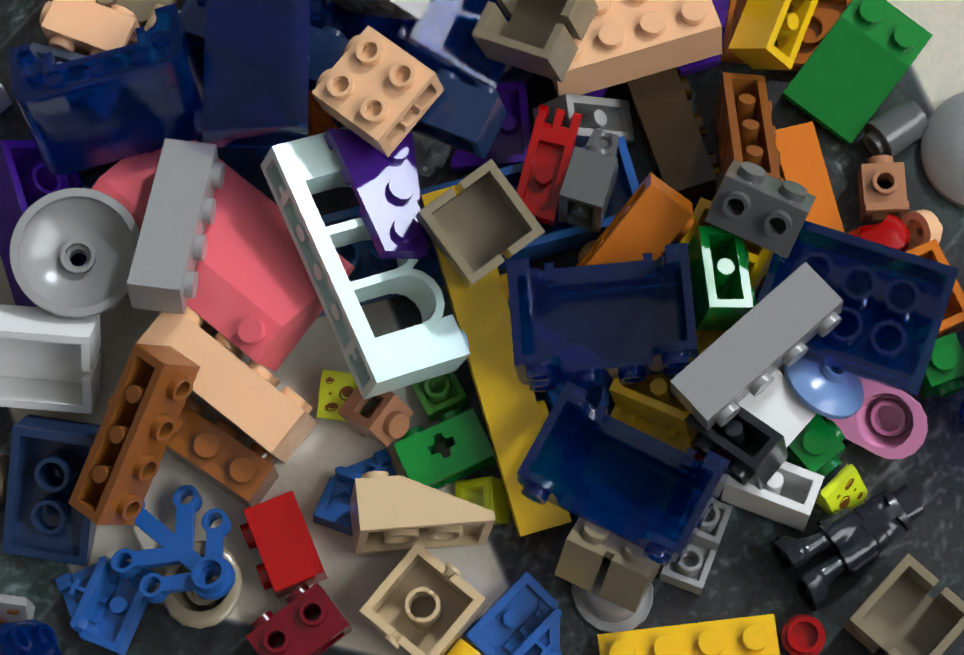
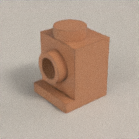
(875, 201)
(384, 421)

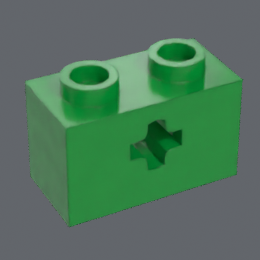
(468, 450)

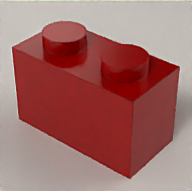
(283, 544)

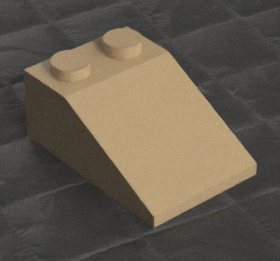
(398, 512)

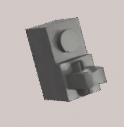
(589, 182)

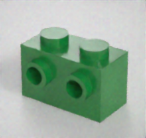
(719, 278)

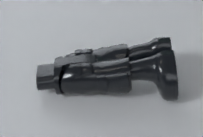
(853, 535)

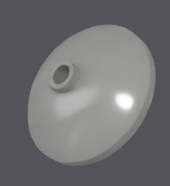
(944, 149)
(66, 225)

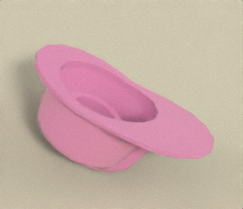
(887, 422)

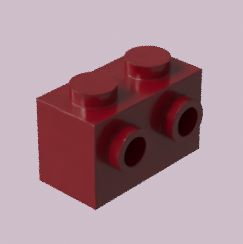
(302, 627)

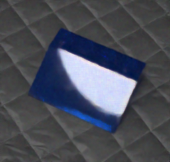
(887, 310)

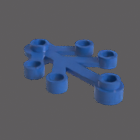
(179, 549)

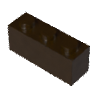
(672, 133)

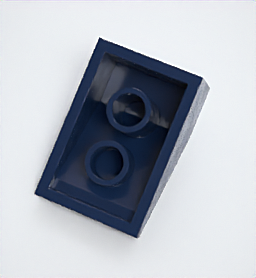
(41, 478)

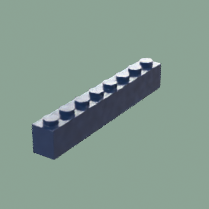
(459, 117)

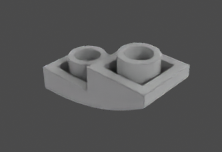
(696, 562)

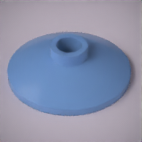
(825, 389)

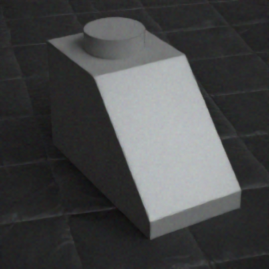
(598, 113)

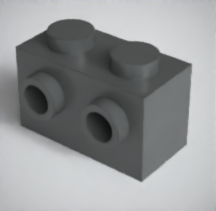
(760, 207)

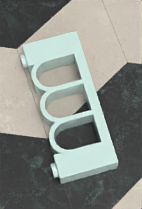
(379, 363)

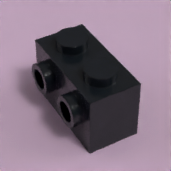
(746, 441)

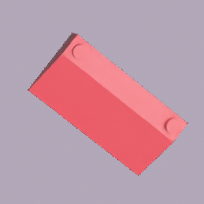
(252, 272)

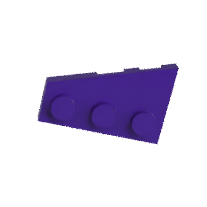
(386, 192)

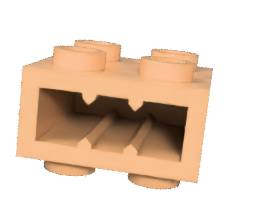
(87, 26)
(377, 90)

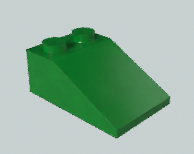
(856, 66)

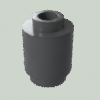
(895, 128)

